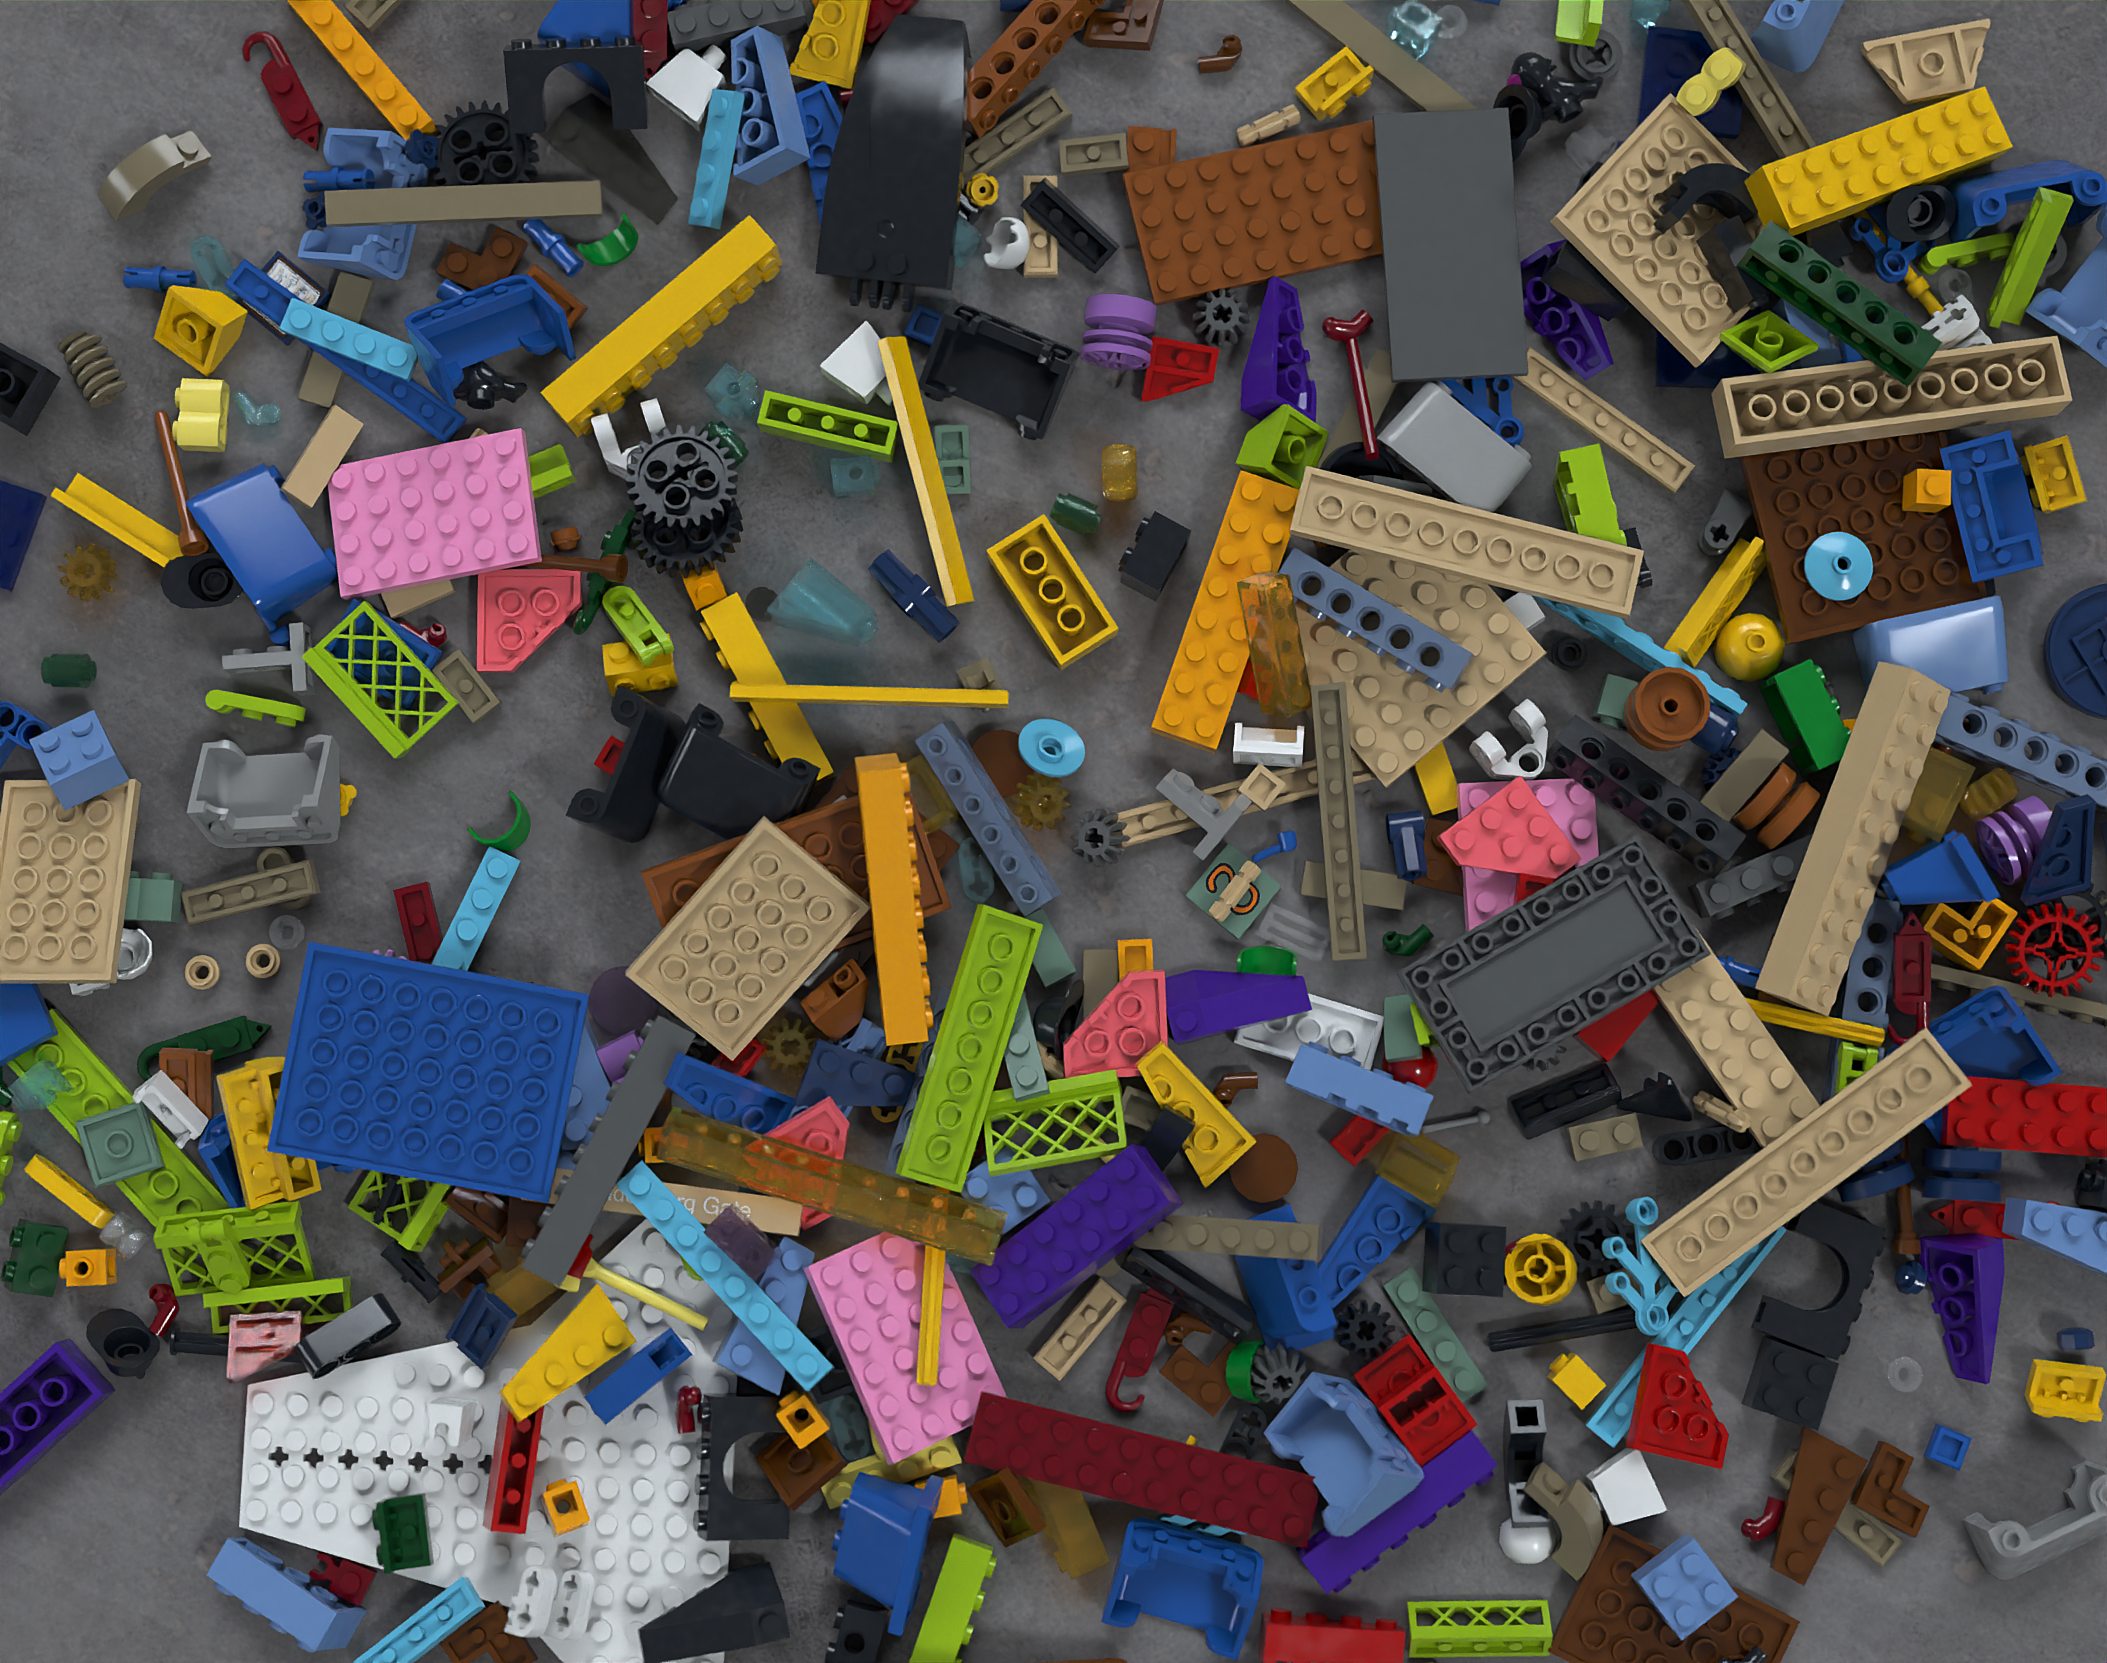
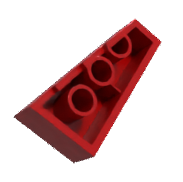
(1328, 1640)

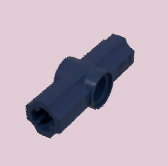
(913, 596)

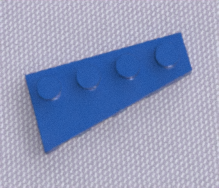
(821, 127)
(727, 1095)
(1371, 1231)

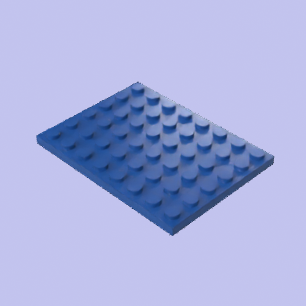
(428, 1072)

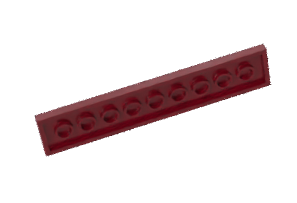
(1142, 1469)

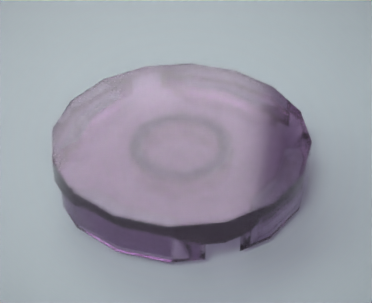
(620, 1003)

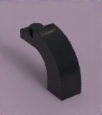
(1709, 185)
(1523, 1451)

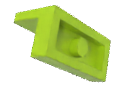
(1579, 21)
(550, 471)

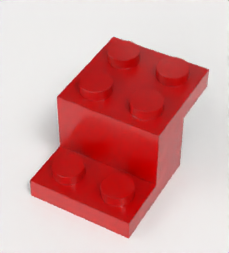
(1415, 1399)

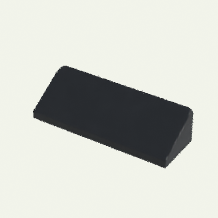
(1070, 225)
(1567, 1101)

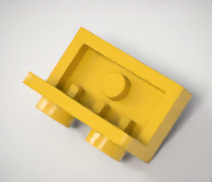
(1334, 83)
(2054, 475)
(626, 671)
(2065, 1390)

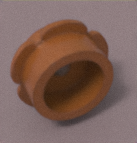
(565, 538)

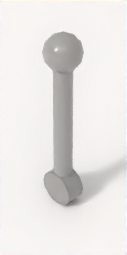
(1482, 1117)

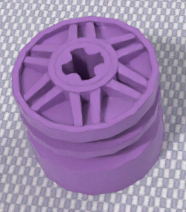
(1118, 332)
(2013, 838)

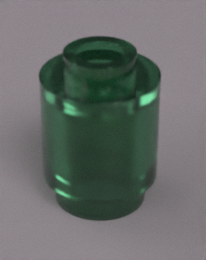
(728, 439)
(1075, 514)
(68, 670)

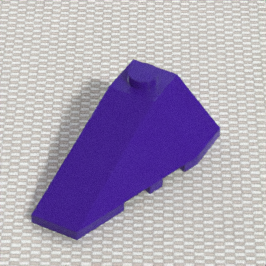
(1564, 322)
(1276, 359)
(1220, 1002)
(1967, 1290)

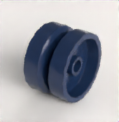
(1961, 1174)
(1877, 1175)

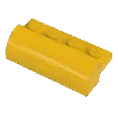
(249, 1108)

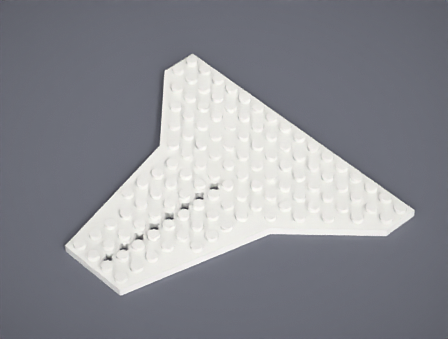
(629, 1472)

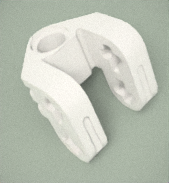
(1957, 326)
(609, 445)
(1490, 754)
(537, 1612)

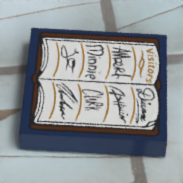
(294, 280)

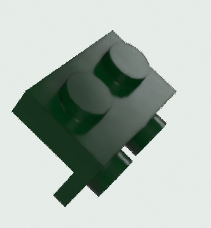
(34, 1258)
(403, 1533)

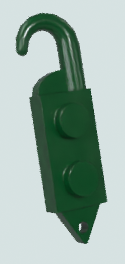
(612, 543)
(225, 1038)

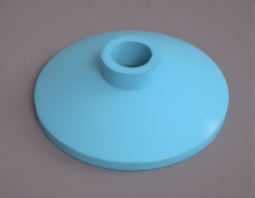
(1826, 576)
(1052, 737)

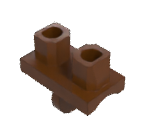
(456, 1276)

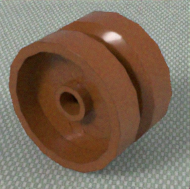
(1678, 693)
(1781, 810)

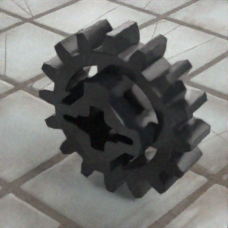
(1595, 1222)

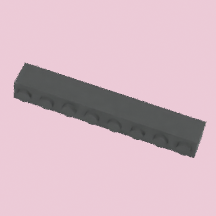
(607, 1152)

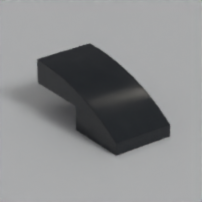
(1167, 1135)

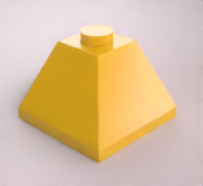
(199, 326)

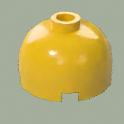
(1749, 647)
(1540, 1270)

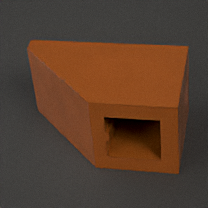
(838, 1001)

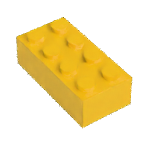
(1052, 592)

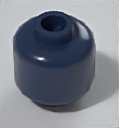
(1717, 732)

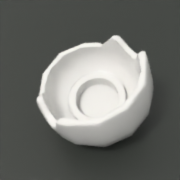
(1008, 244)
(134, 954)
(1527, 1544)

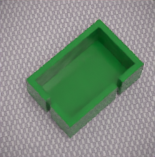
(1806, 711)

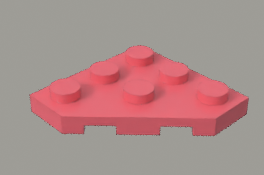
(521, 612)
(1510, 836)
(1120, 1027)
(818, 1129)

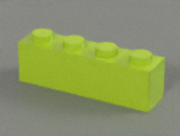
(828, 426)
(953, 1600)

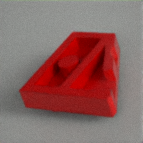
(1177, 368)

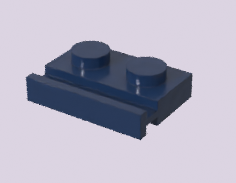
(482, 1326)

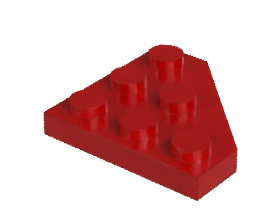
(1675, 1412)

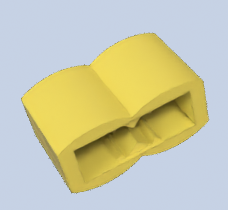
(1718, 73)
(202, 415)

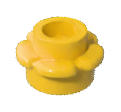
(973, 189)

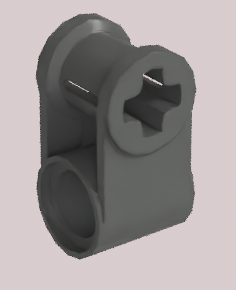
(1727, 520)

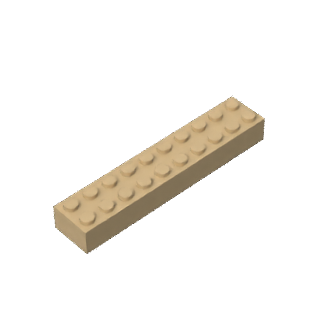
(1867, 403)
(1853, 838)

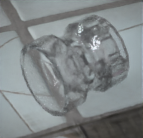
(124, 1236)

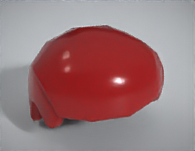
(1416, 1071)

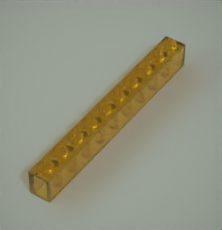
(831, 1185)

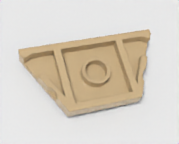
(1929, 61)

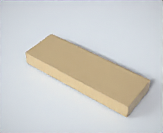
(1042, 253)
(321, 456)
(1079, 1329)

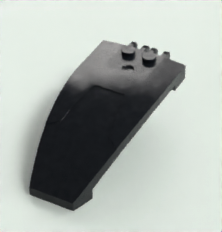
(899, 165)

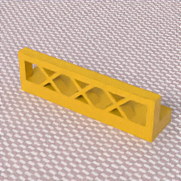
(120, 520)
(1718, 601)

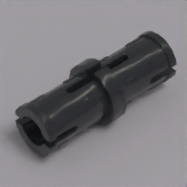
(412, 1271)

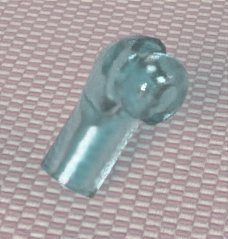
(256, 414)

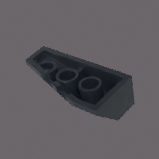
(727, 1616)

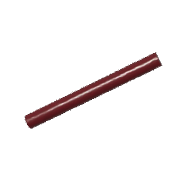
(1361, 399)

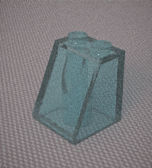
(823, 607)

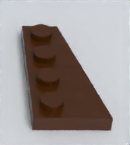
(1816, 1497)

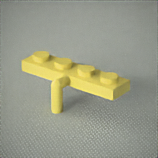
(924, 1462)

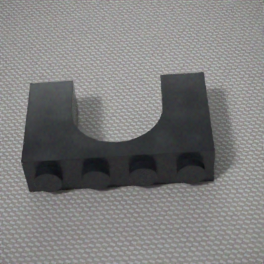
(618, 61)
(1729, 241)
(1579, 280)
(1826, 1328)
(721, 1514)

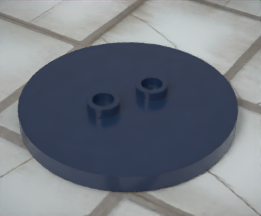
(2078, 651)

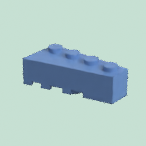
(770, 122)
(587, 1093)
(786, 1286)

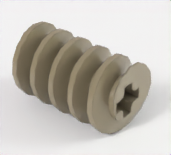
(90, 368)

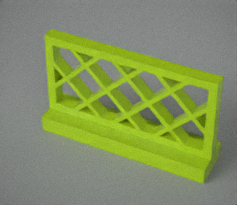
(358, 699)
(1065, 1094)
(421, 1222)
(259, 1223)

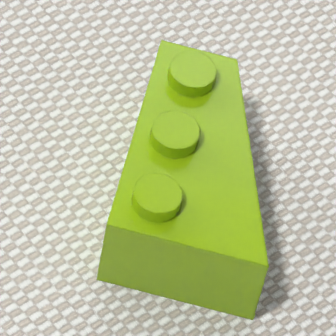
(1586, 495)

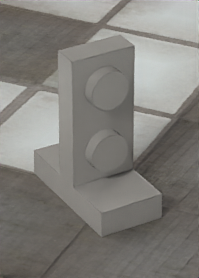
(278, 659)
(1202, 809)

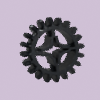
(2098, 910)

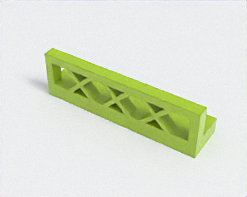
(2028, 257)
(282, 1291)
(1480, 1639)

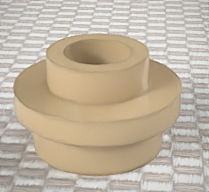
(254, 955)
(193, 967)

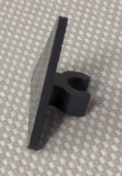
(1658, 1100)

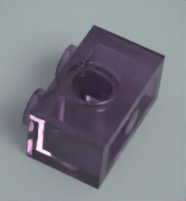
(743, 1242)

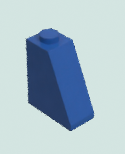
(637, 1376)

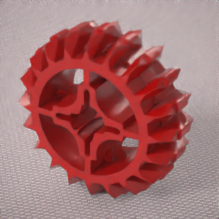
(2052, 979)

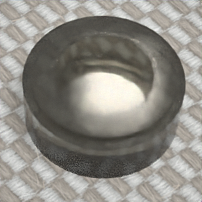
(758, 602)

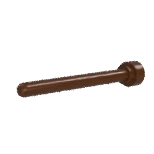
(612, 567)
(1905, 1239)

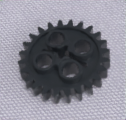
(477, 126)
(664, 456)
(669, 549)

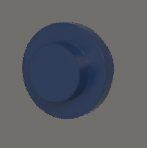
(1911, 1278)

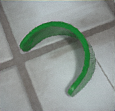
(613, 247)
(515, 836)
(1267, 960)
(1239, 1369)

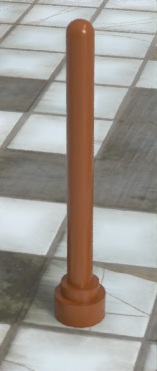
(191, 538)

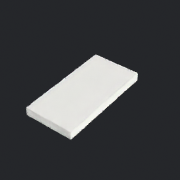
(1329, 1024)

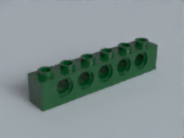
(1839, 303)

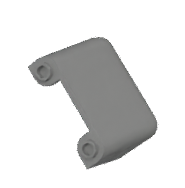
(1454, 450)
(267, 797)
(2012, 1550)

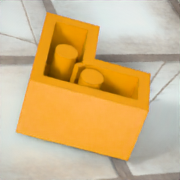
(1969, 937)

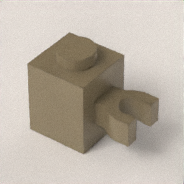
(979, 676)

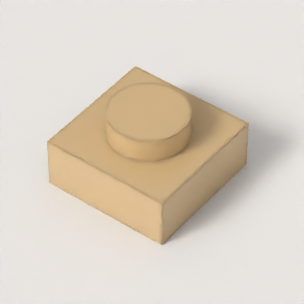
(1262, 787)

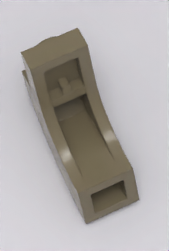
(147, 170)
(1574, 1512)

